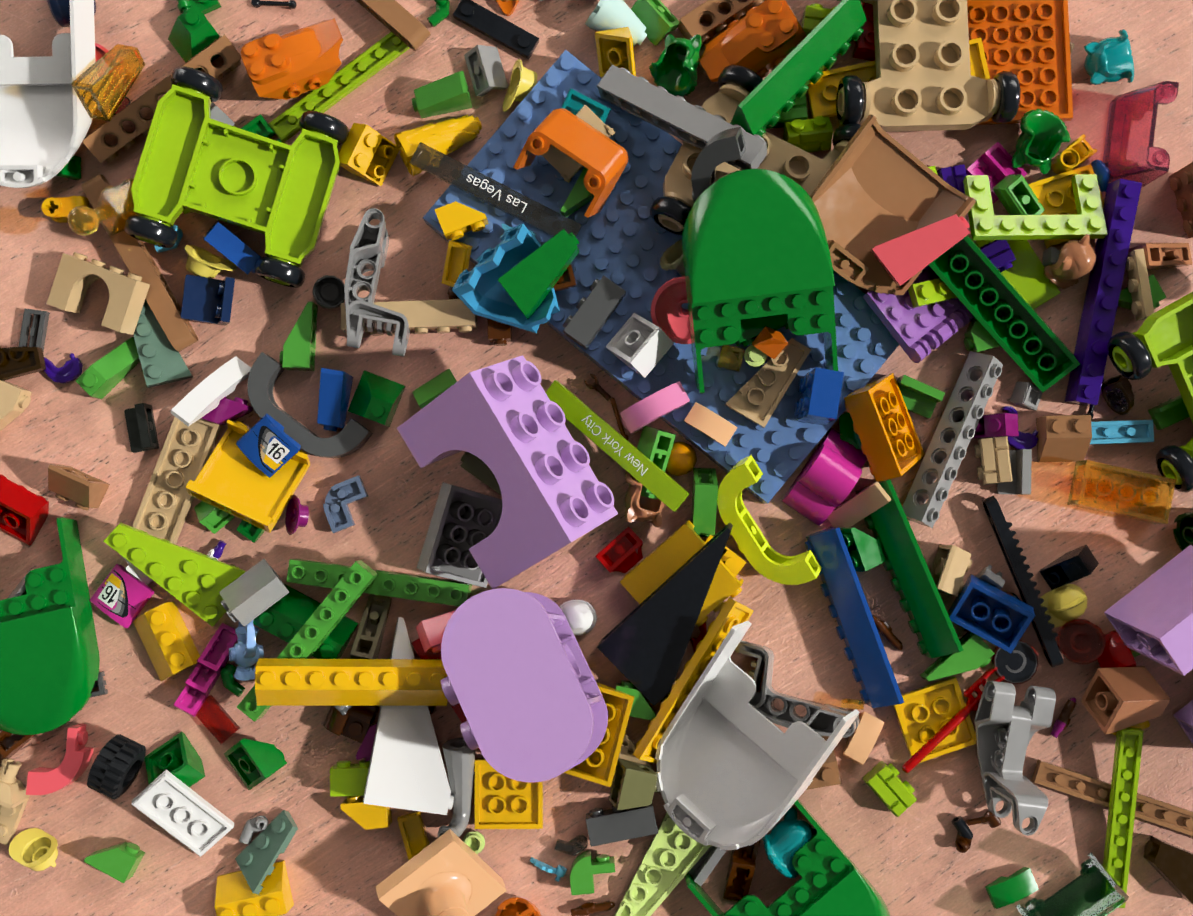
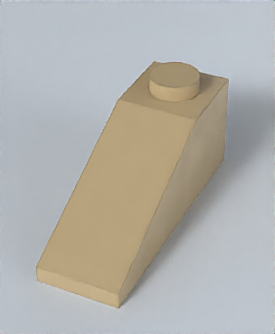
(12, 402)

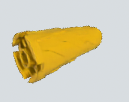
(442, 136)

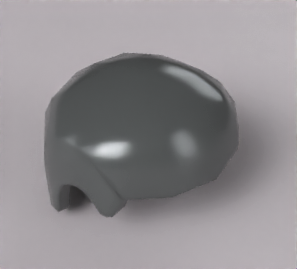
(329, 292)

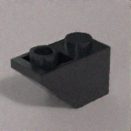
(1069, 567)

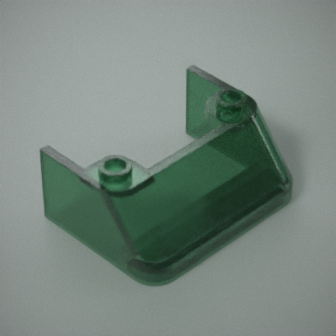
(1088, 895)

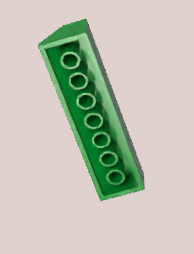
(800, 68)
(1004, 313)
(912, 578)

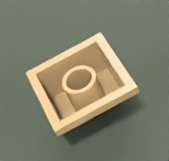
(950, 569)

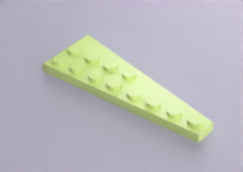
(661, 870)

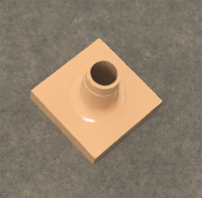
(441, 881)

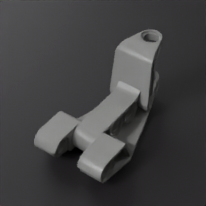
(367, 254)
(819, 717)
(1001, 748)

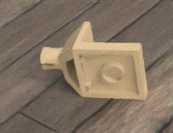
(12, 800)

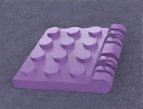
(907, 324)

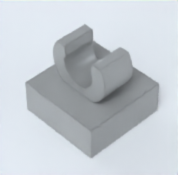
(991, 578)

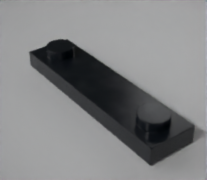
(496, 28)

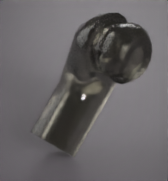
(572, 847)

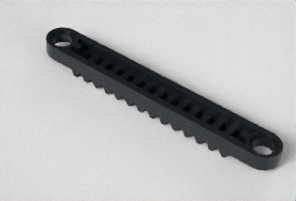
(1022, 580)

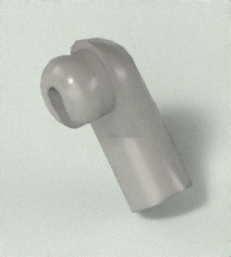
(252, 826)

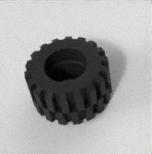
(116, 766)

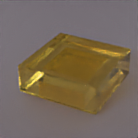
(730, 358)

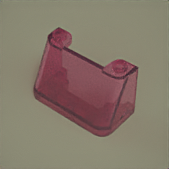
(1131, 134)

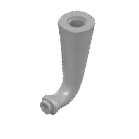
(460, 771)

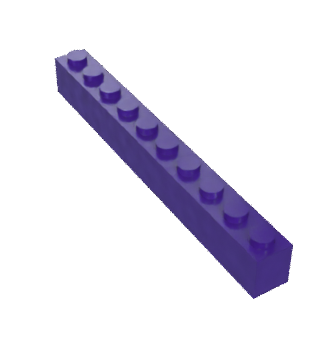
(1103, 293)

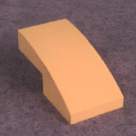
(710, 424)
(863, 739)

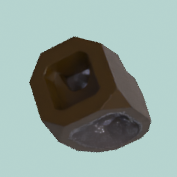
(1118, 394)

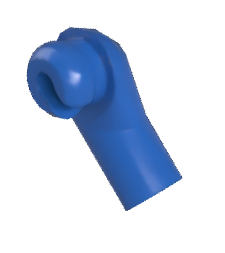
(1102, 173)

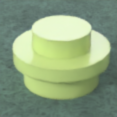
(754, 356)
(475, 841)

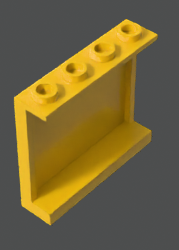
(242, 489)
(668, 559)

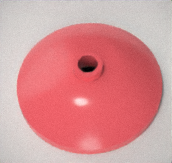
(668, 312)

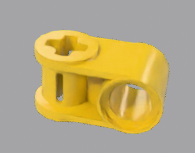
(1074, 154)
(59, 207)

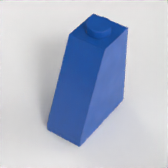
(232, 247)
(333, 398)

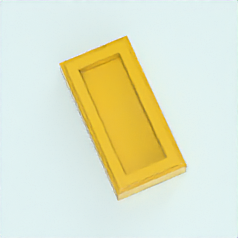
(456, 261)
(413, 833)

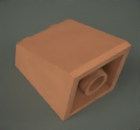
(1123, 698)

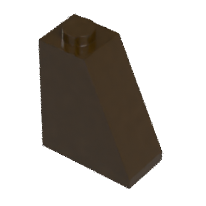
(1172, 864)

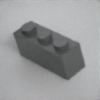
(593, 311)
(620, 825)

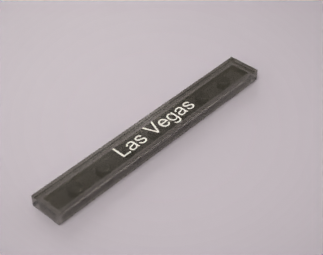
(492, 192)

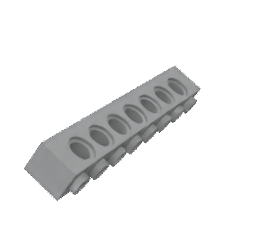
(974, 382)

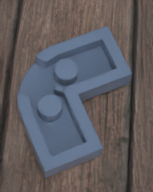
(337, 503)

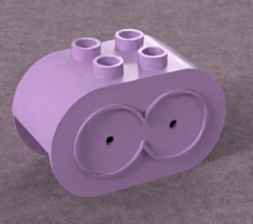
(521, 685)

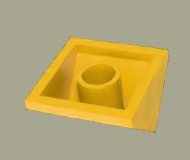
(615, 49)

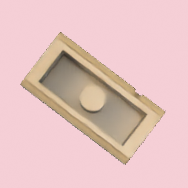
(994, 460)

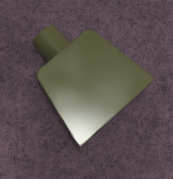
(632, 785)

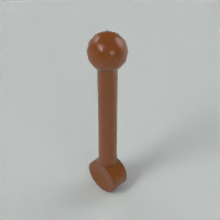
(613, 403)

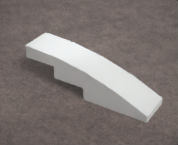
(210, 391)

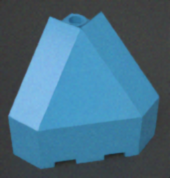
(485, 294)

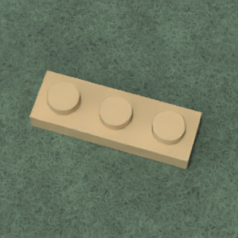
(1139, 285)

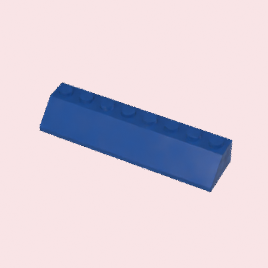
(854, 619)

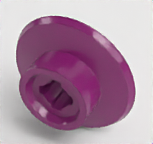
(296, 515)

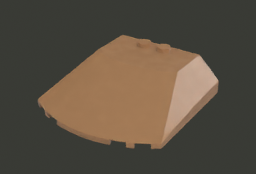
(875, 196)

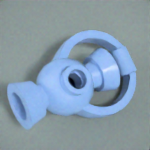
(246, 652)

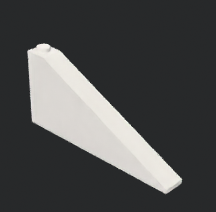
(405, 755)

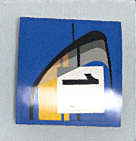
(268, 445)

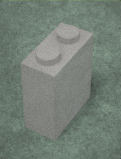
(252, 593)

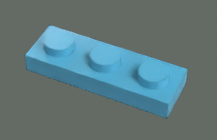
(1122, 432)

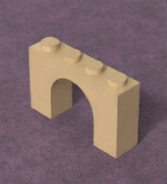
(125, 292)

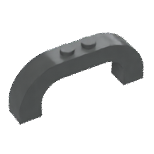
(721, 148)
(260, 392)

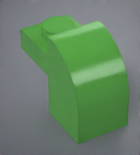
(583, 869)

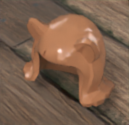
(1074, 262)
(641, 507)

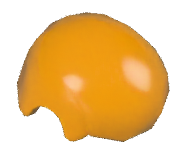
(681, 459)

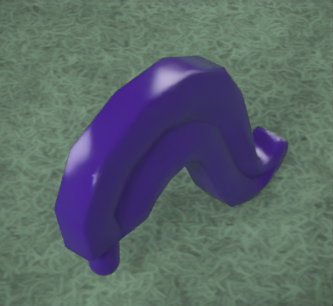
(68, 372)
(1024, 440)

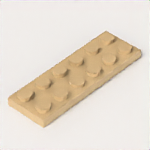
(181, 460)

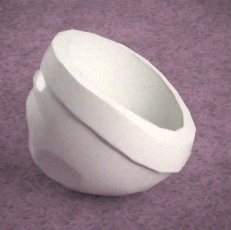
(580, 616)

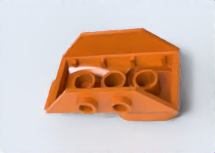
(754, 41)
(293, 62)

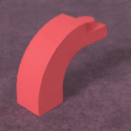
(76, 760)

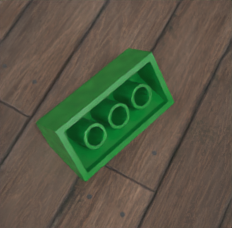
(292, 612)

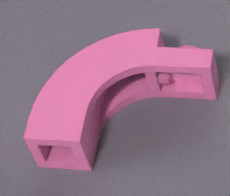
(654, 407)

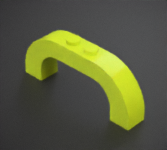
(749, 538)

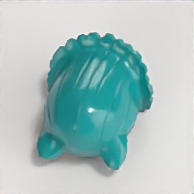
(1110, 59)
(785, 840)

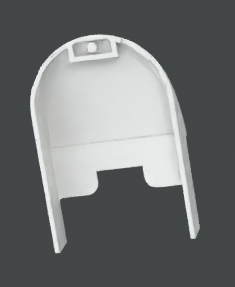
(38, 106)
(727, 765)

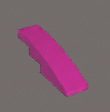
(207, 670)

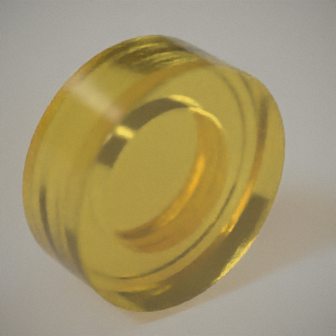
(852, 704)

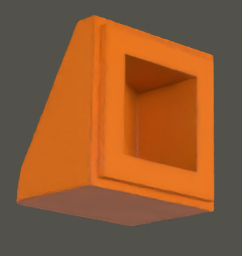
(770, 342)

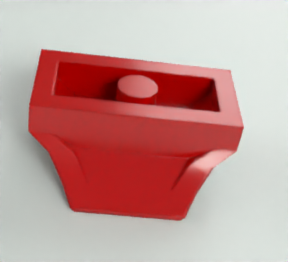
(622, 552)
(1116, 652)

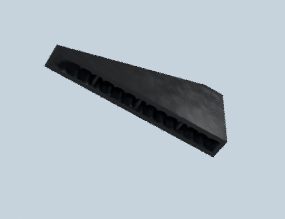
(656, 633)

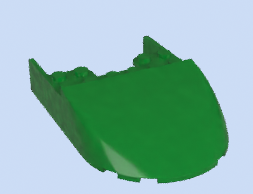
(756, 253)
(48, 644)
(827, 887)

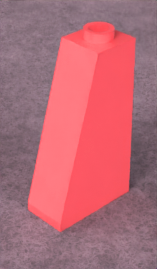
(916, 250)

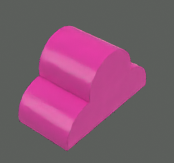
(826, 478)

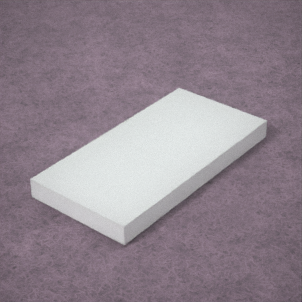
(183, 813)

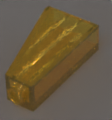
(108, 81)

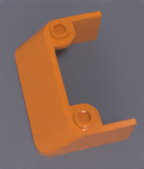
(583, 144)

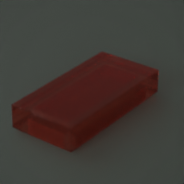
(217, 720)

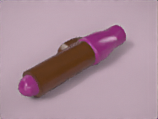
(1063, 719)

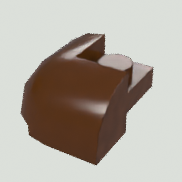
(353, 724)

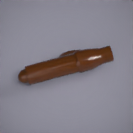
(885, 630)
(590, 908)

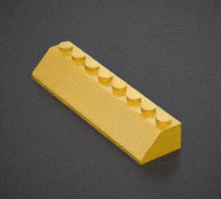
(349, 682)

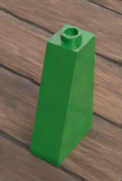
(539, 272)

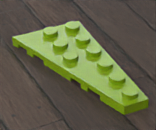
(182, 572)

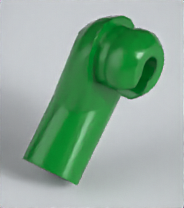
(441, 13)
(229, 682)

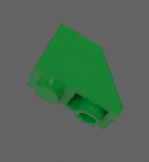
(863, 549)

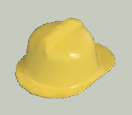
(521, 83)
(206, 264)
(1065, 604)
(34, 849)

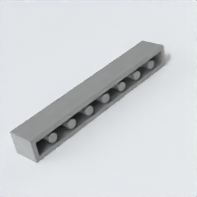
(674, 114)

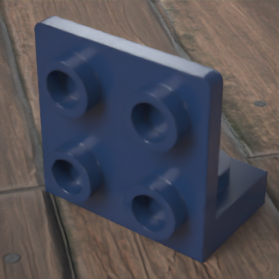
(207, 299)

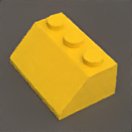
(167, 640)
(237, 899)

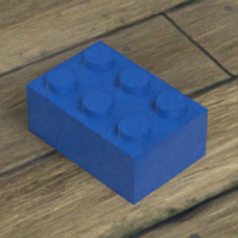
(819, 396)
(991, 613)

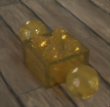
(111, 211)

